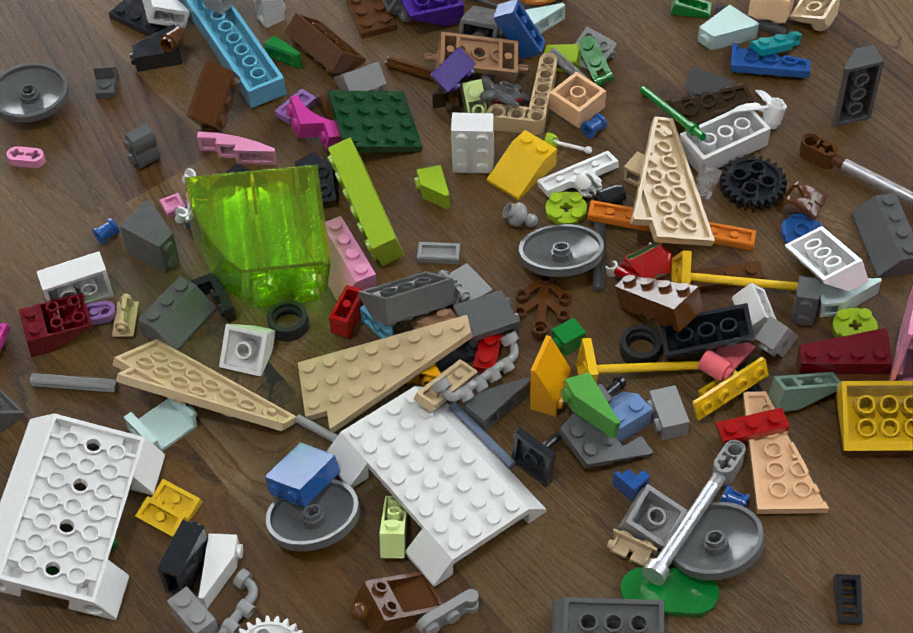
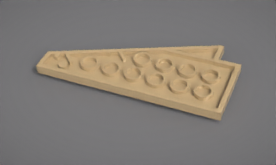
(177, 376)

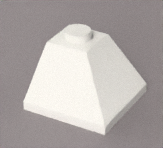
(246, 348)

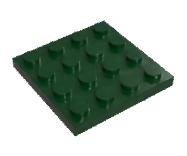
(375, 120)

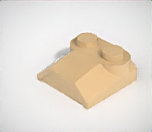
(816, 12)

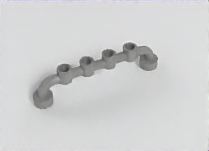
(479, 382)
(244, 607)

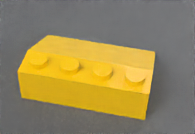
(876, 415)

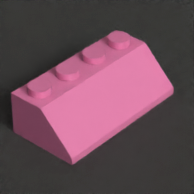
(347, 260)

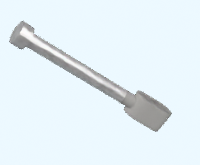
(724, 471)

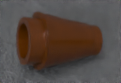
(171, 39)

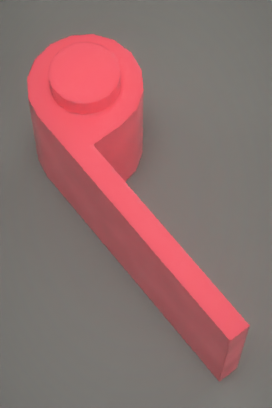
(724, 360)

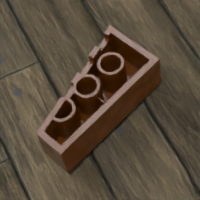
(661, 300)

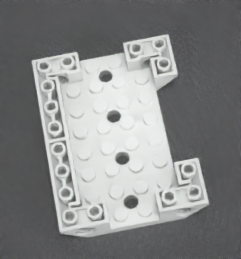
(43, 498)

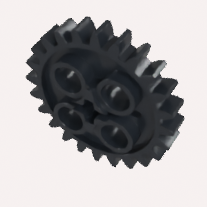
(753, 182)

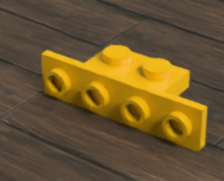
(717, 393)

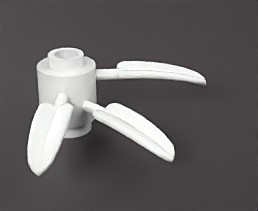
(772, 112)

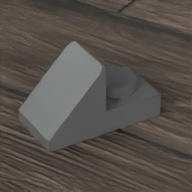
(105, 82)

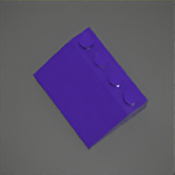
(435, 11)

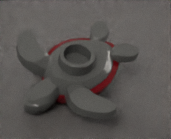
(502, 93)

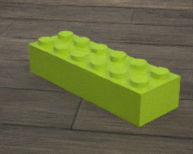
(364, 202)

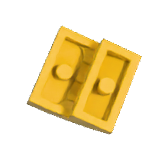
(168, 507)

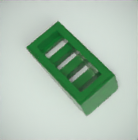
(691, 8)
(282, 52)

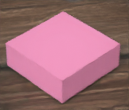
(171, 203)

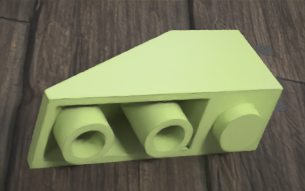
(393, 529)

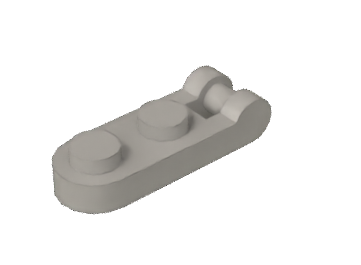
(449, 612)

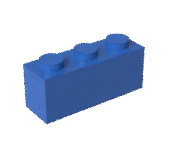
(519, 27)

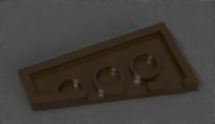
(710, 105)

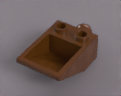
(394, 602)

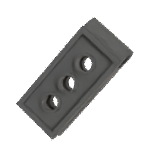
(573, 614)

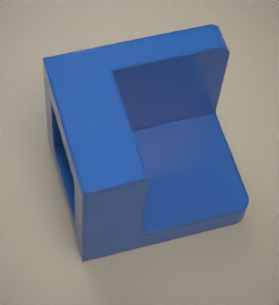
(630, 483)

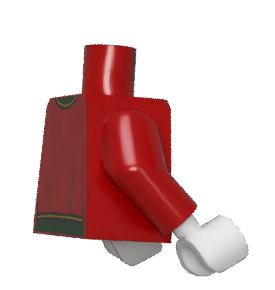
(651, 262)

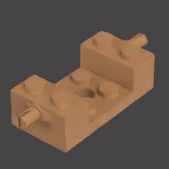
(498, 58)

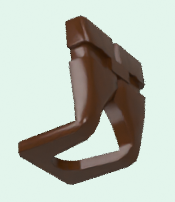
(808, 203)

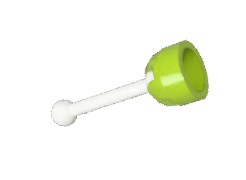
(553, 140)

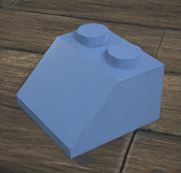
(632, 413)

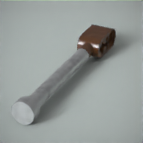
(824, 155)

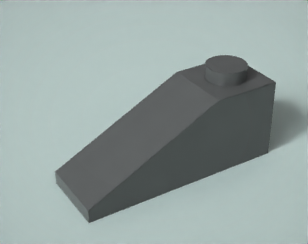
(496, 402)

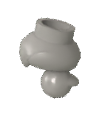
(517, 215)

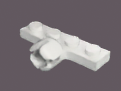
(580, 176)

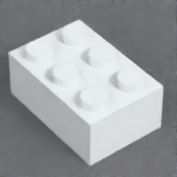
(472, 142)
(77, 276)

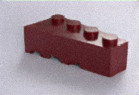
(849, 354)

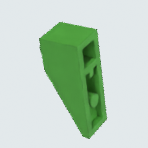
(589, 403)

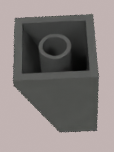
(480, 22)
(150, 238)

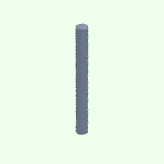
(482, 435)

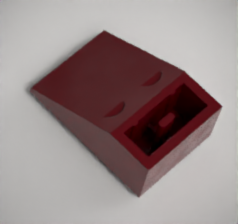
(54, 323)

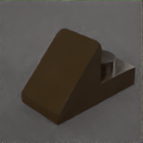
(447, 100)

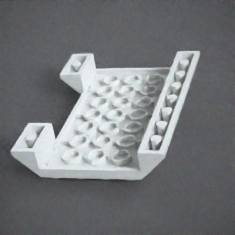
(438, 476)

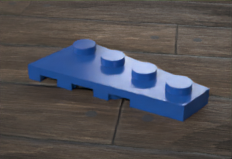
(751, 62)

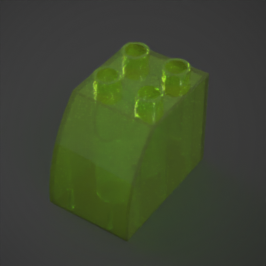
(262, 232)

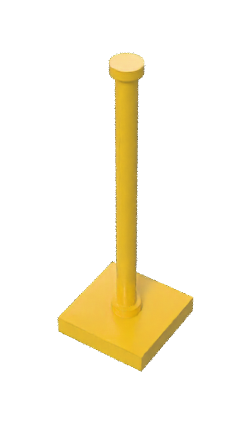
(682, 274)
(587, 363)

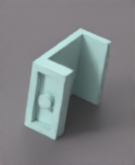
(164, 423)

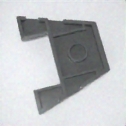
(595, 447)

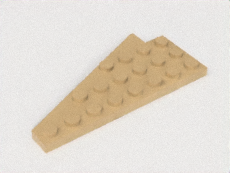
(667, 191)
(361, 376)

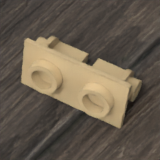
(125, 317)
(625, 542)

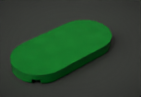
(680, 592)

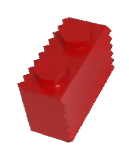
(346, 312)

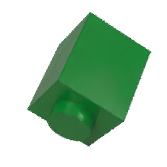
(568, 336)

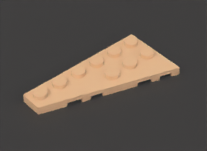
(778, 469)

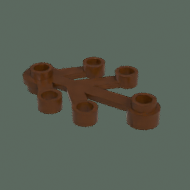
(543, 300)

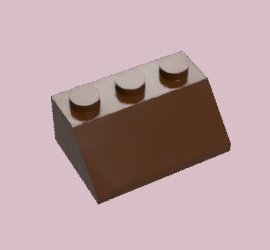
(213, 96)

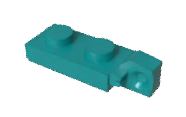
(776, 44)

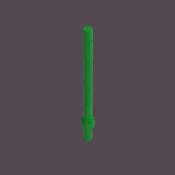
(690, 127)

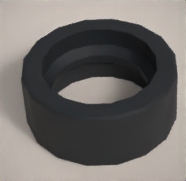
(288, 307)
(640, 332)

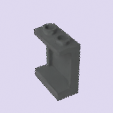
(488, 316)

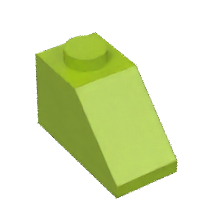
(433, 186)

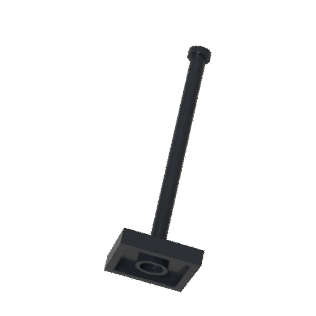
(537, 457)

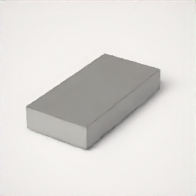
(438, 253)

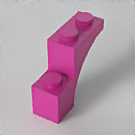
(311, 125)

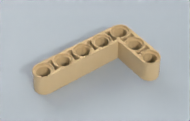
(535, 116)

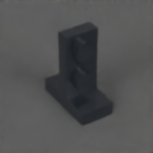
(211, 285)

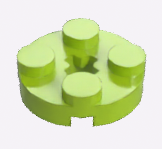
(571, 200)
(853, 316)

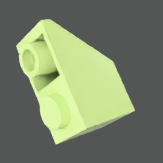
(470, 96)

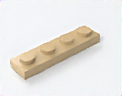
(458, 375)

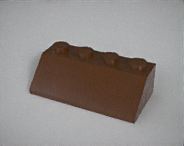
(323, 45)

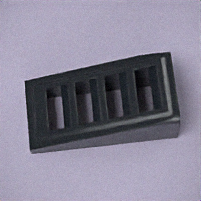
(855, 582)

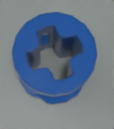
(597, 123)
(99, 232)
(735, 497)

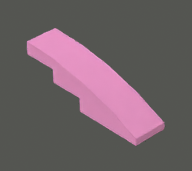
(231, 146)

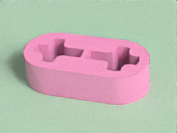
(26, 157)

